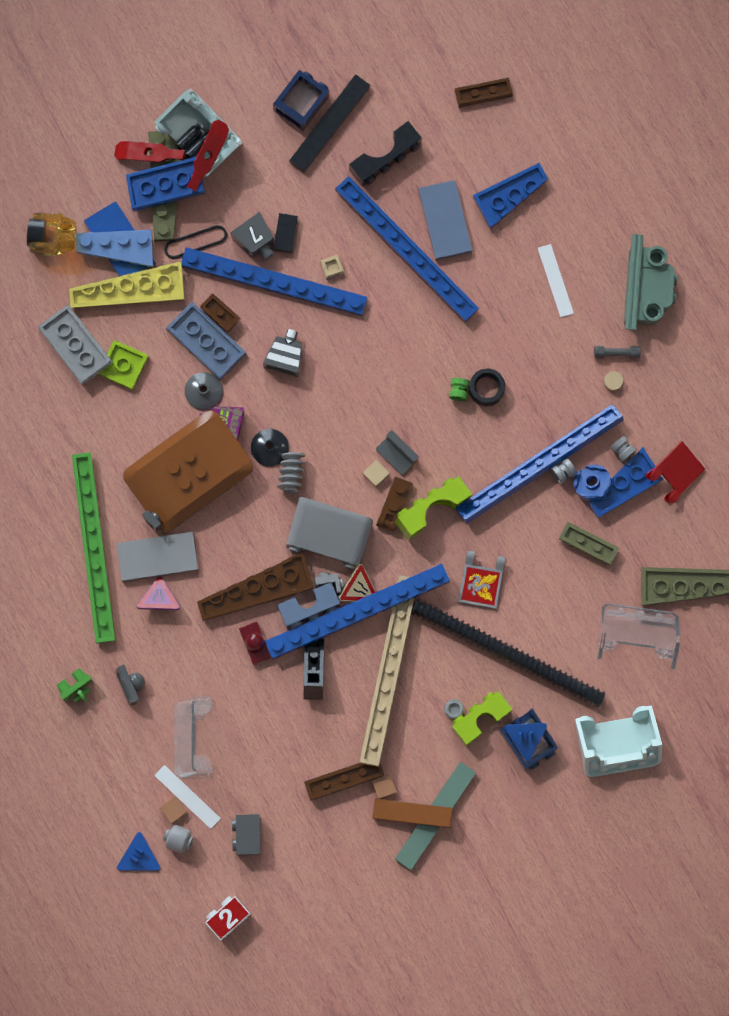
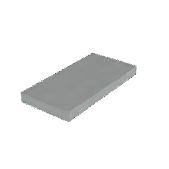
(75, 345)
(157, 556)

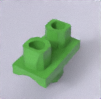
(82, 681)

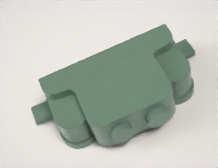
(648, 284)

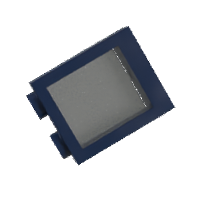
(301, 99)

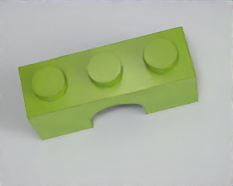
(494, 706)

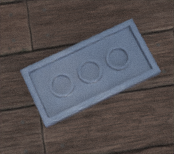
(445, 220)
(206, 340)

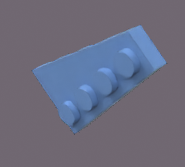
(118, 246)

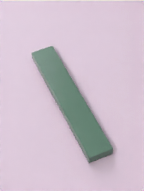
(446, 798)

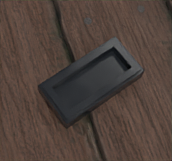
(285, 233)

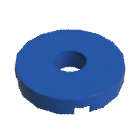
(595, 492)

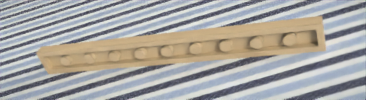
(386, 682)

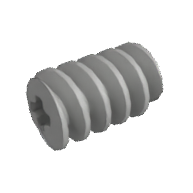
(290, 472)

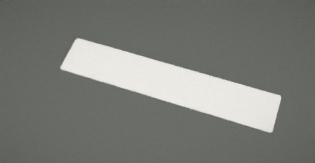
(555, 280)
(187, 796)

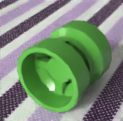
(459, 389)

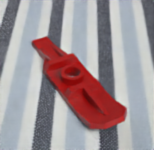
(212, 145)
(138, 151)

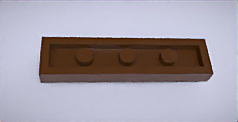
(342, 780)

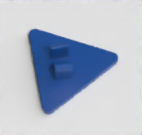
(526, 737)
(138, 856)

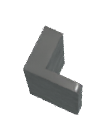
(397, 453)

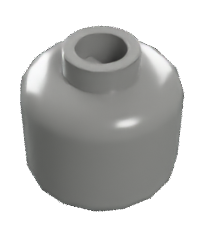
(178, 839)

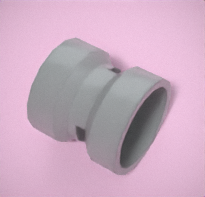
(623, 448)
(564, 471)

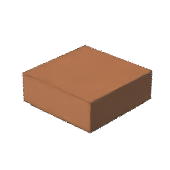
(384, 786)
(173, 810)

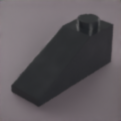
(313, 670)

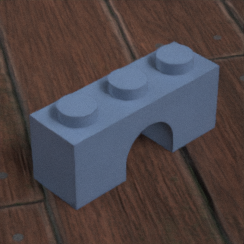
(294, 614)

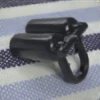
(192, 140)

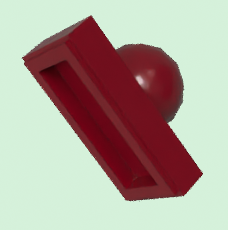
(254, 643)

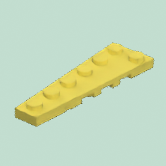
(149, 285)

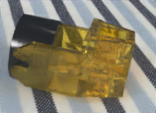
(64, 237)

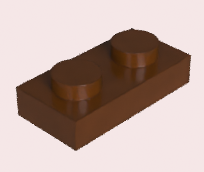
(220, 313)

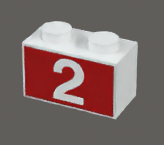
(227, 918)

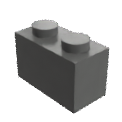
(247, 834)

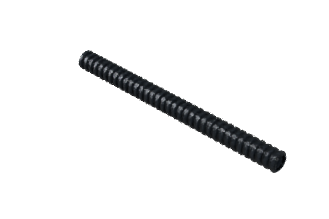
(508, 652)

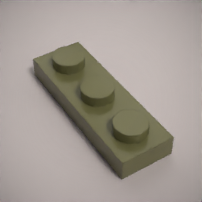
(588, 543)

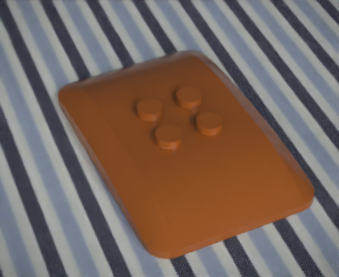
(188, 470)

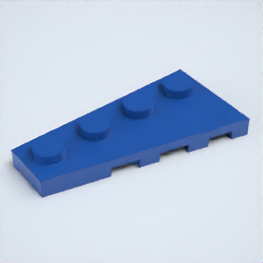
(506, 195)
(626, 484)

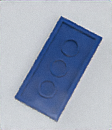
(162, 184)
(109, 220)

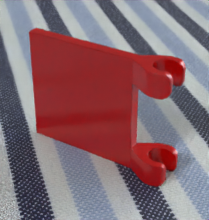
(679, 470)

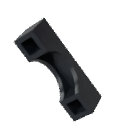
(367, 168)

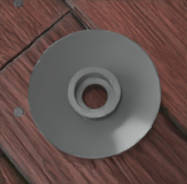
(206, 399)

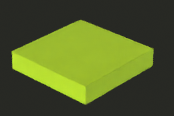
(126, 365)

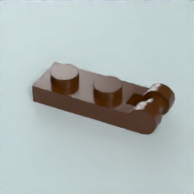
(394, 503)

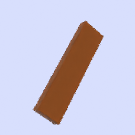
(412, 813)

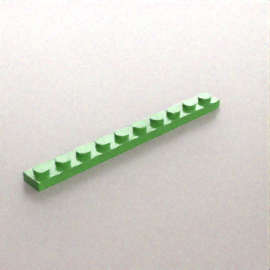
(93, 548)

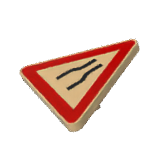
(357, 586)

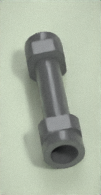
(633, 352)

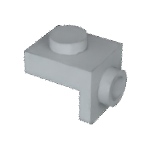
(325, 578)

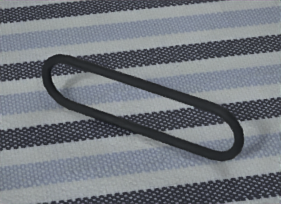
(195, 233)

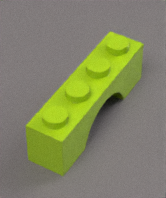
(451, 494)

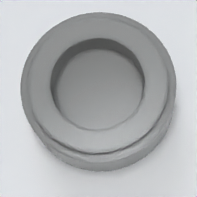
(453, 709)

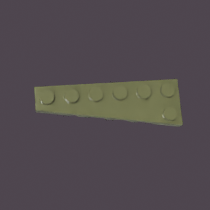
(163, 215)
(681, 584)

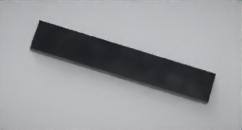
(329, 123)

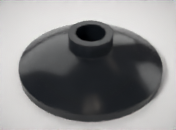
(267, 456)

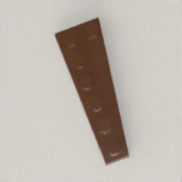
(269, 585)

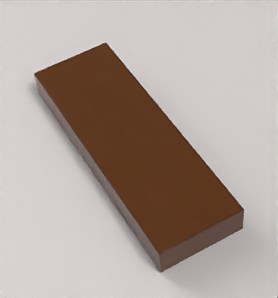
(483, 92)

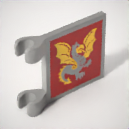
(481, 584)

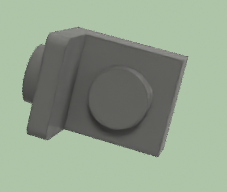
(153, 520)

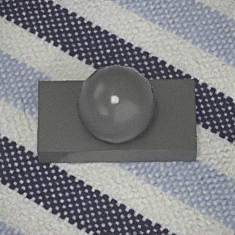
(130, 684)

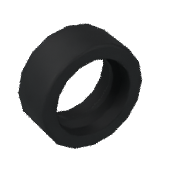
(487, 373)

